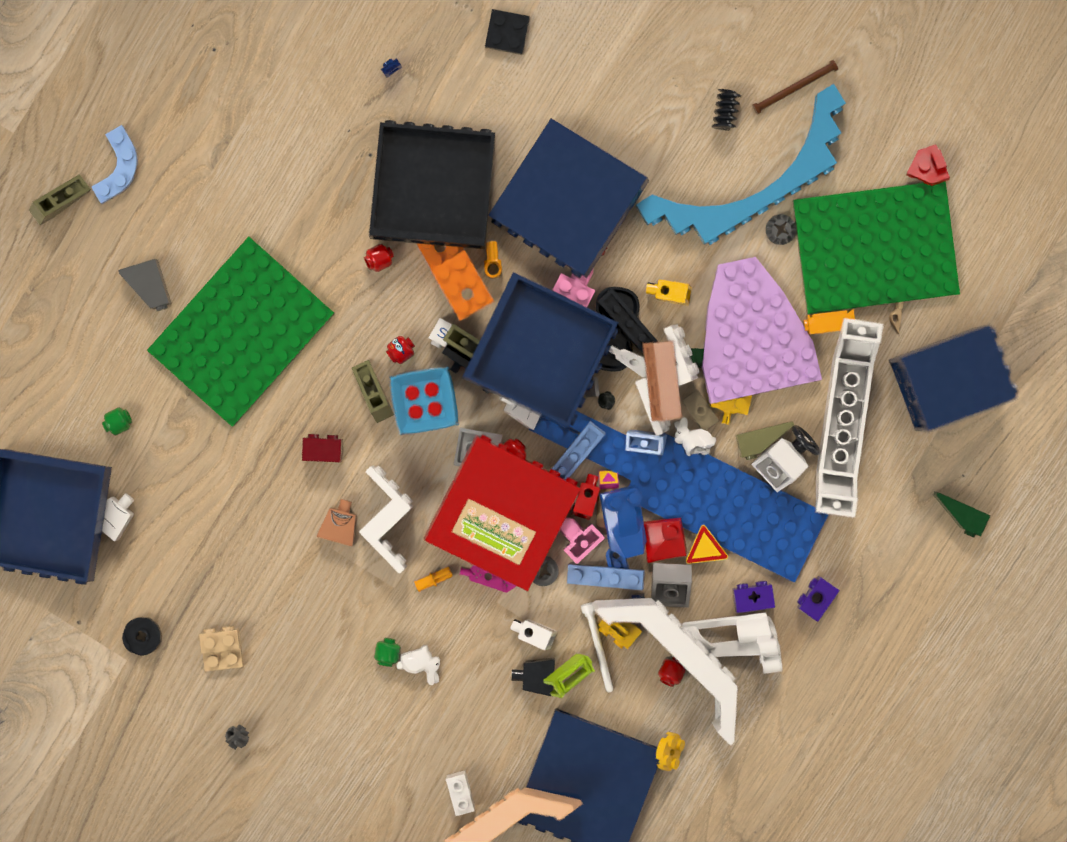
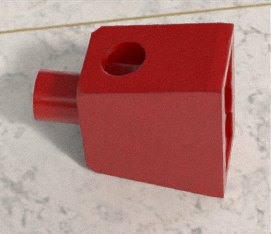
(583, 505)

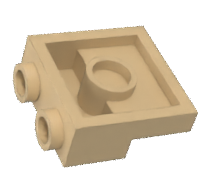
(221, 648)

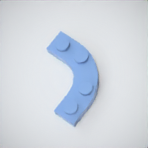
(125, 169)

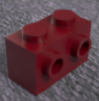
(322, 449)

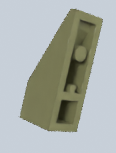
(58, 199)
(372, 391)
(758, 440)

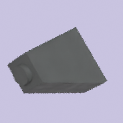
(148, 283)

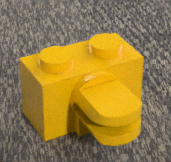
(623, 632)

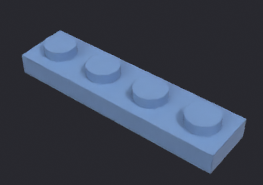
(578, 450)
(605, 576)

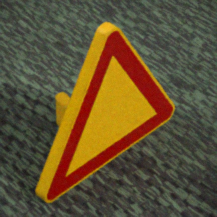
(705, 548)

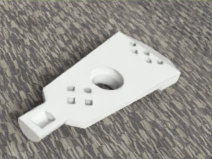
(626, 357)

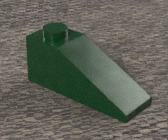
(966, 517)

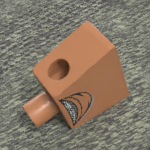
(339, 524)

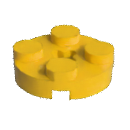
(669, 751)

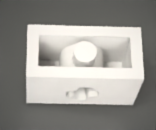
(460, 793)

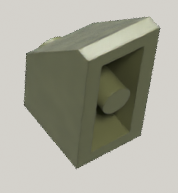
(461, 341)

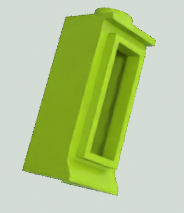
(567, 669)

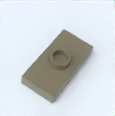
(700, 410)

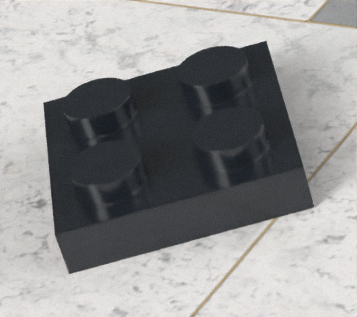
(507, 32)

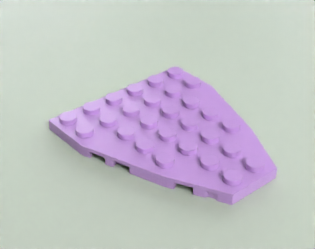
(753, 336)

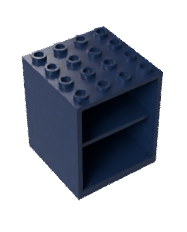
(954, 378)

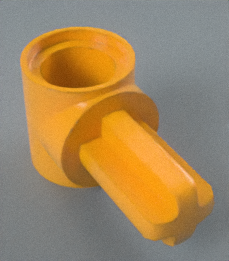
(492, 258)

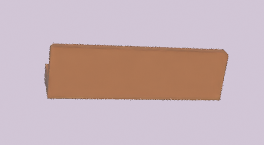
(662, 381)

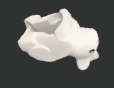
(695, 440)
(419, 661)

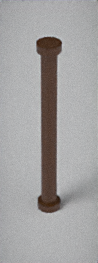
(794, 87)

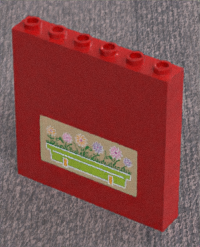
(502, 512)

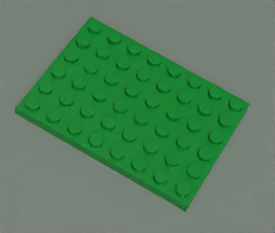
(876, 247)
(240, 331)

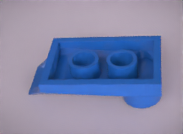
(624, 521)

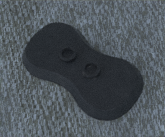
(620, 341)

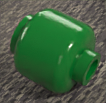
(117, 421)
(387, 652)

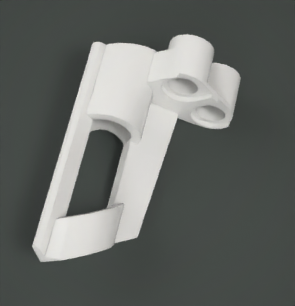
(755, 636)

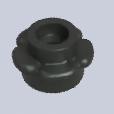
(606, 400)

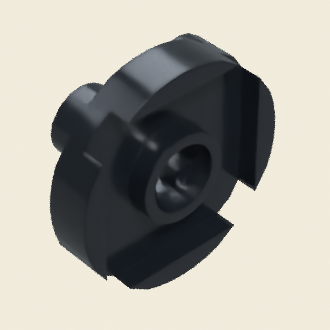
(139, 646)

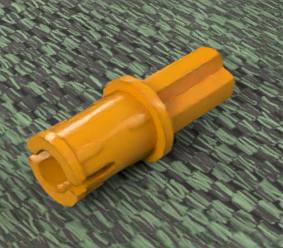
(433, 579)

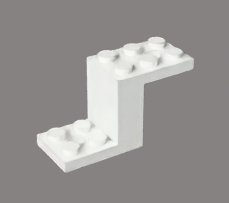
(686, 372)
(387, 518)

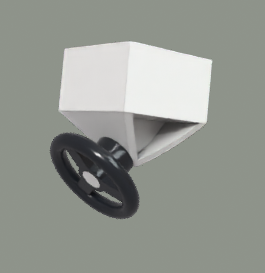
(784, 460)

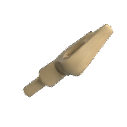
(898, 312)

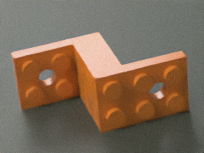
(454, 274)

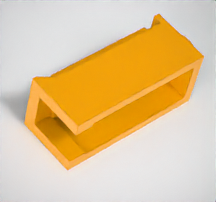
(826, 321)

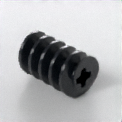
(726, 110)

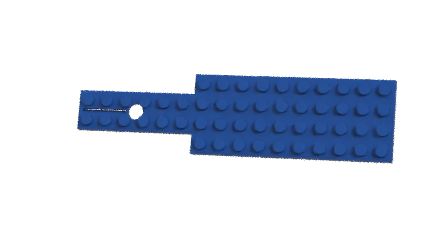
(705, 491)

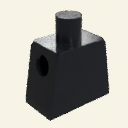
(533, 675)

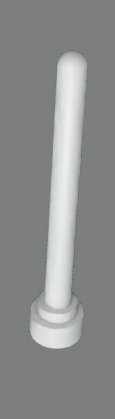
(590, 612)

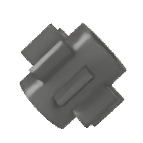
(237, 737)

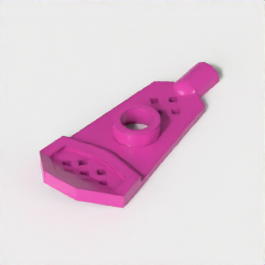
(495, 582)

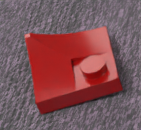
(664, 539)

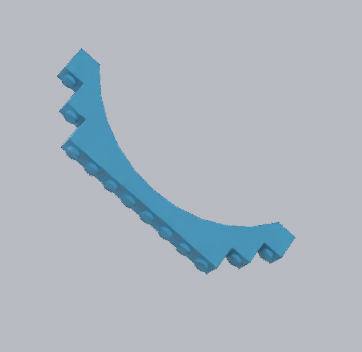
(715, 220)

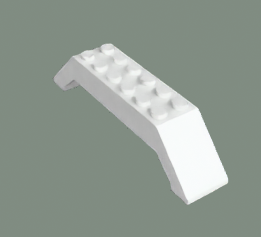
(846, 417)
(683, 647)

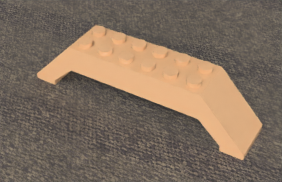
(510, 811)

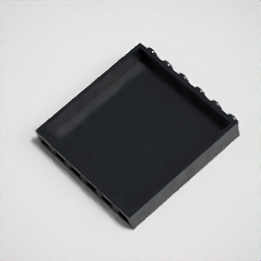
(432, 185)

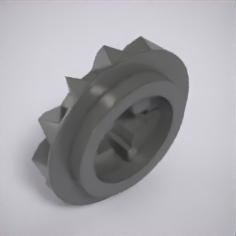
(783, 238)
(547, 579)

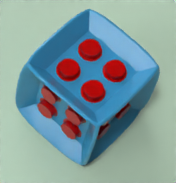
(424, 400)

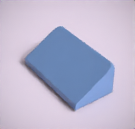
(646, 442)

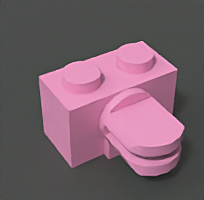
(575, 288)
(581, 540)

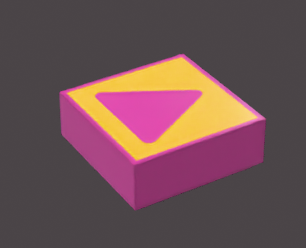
(608, 479)

